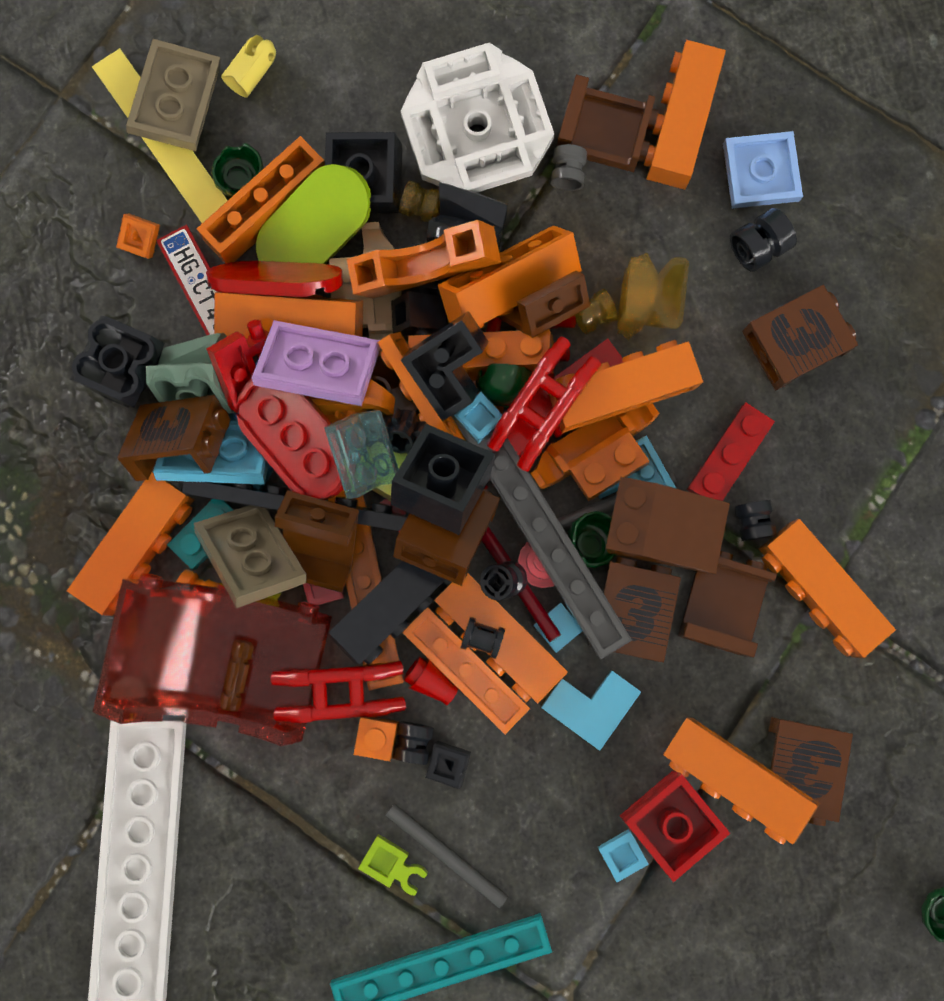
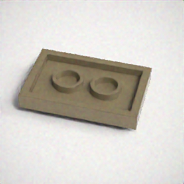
(173, 95)
(249, 554)

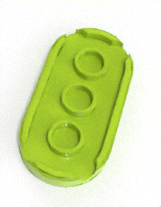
(316, 217)

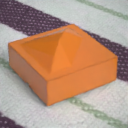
(138, 236)

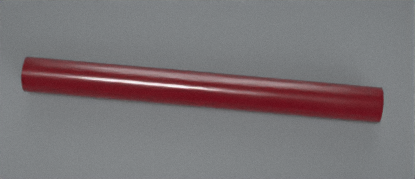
(527, 596)

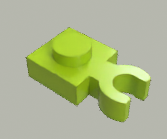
(387, 862)

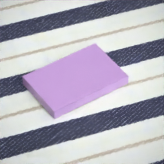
(316, 363)

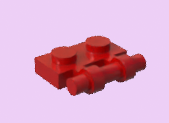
(234, 360)

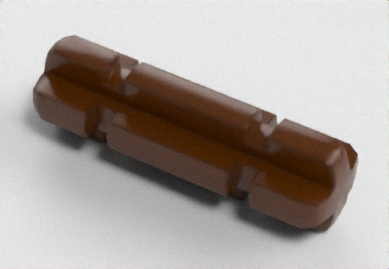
(236, 675)

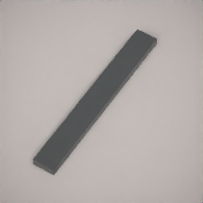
(554, 550)

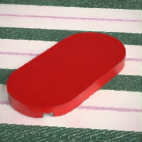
(274, 278)
(290, 438)

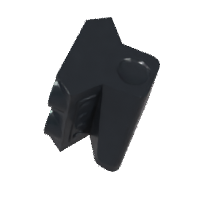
(463, 206)
(116, 361)

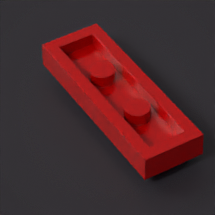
(731, 453)

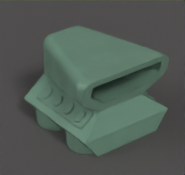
(186, 372)

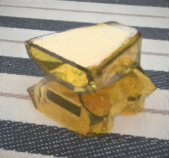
(651, 296)

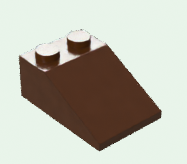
(667, 526)

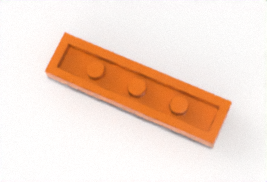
(393, 349)
(466, 670)

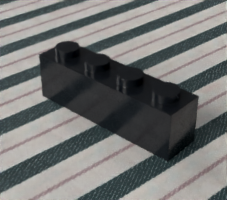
(385, 612)

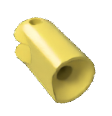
(249, 65)

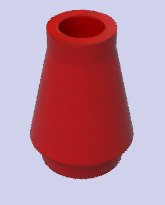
(430, 681)

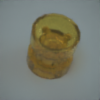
(419, 201)
(600, 311)

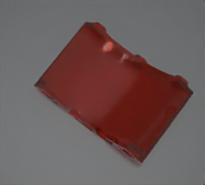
(175, 647)

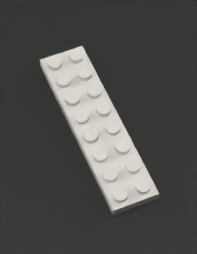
(137, 862)

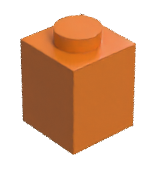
(376, 738)

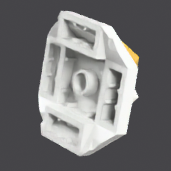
(472, 90)

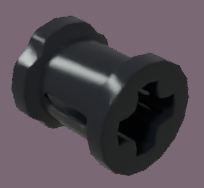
(482, 638)

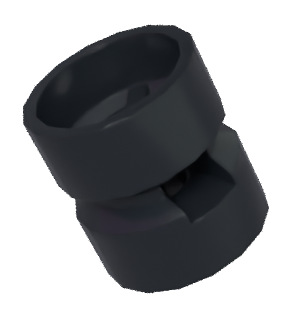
(767, 237)

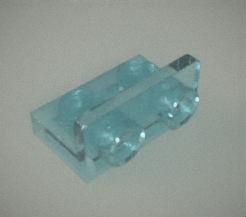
(362, 452)

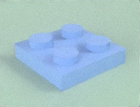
(762, 169)

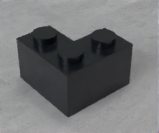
(439, 361)

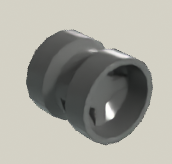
(568, 167)

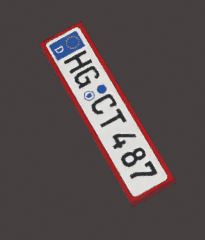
(190, 271)

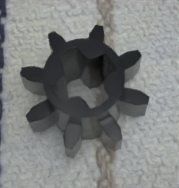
(403, 429)

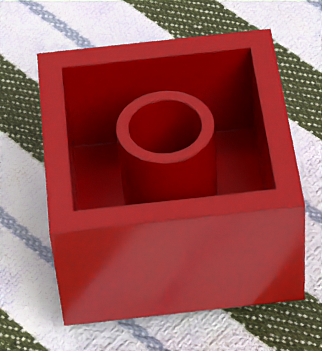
(674, 824)

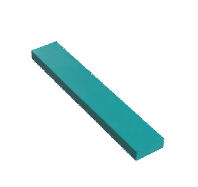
(446, 963)

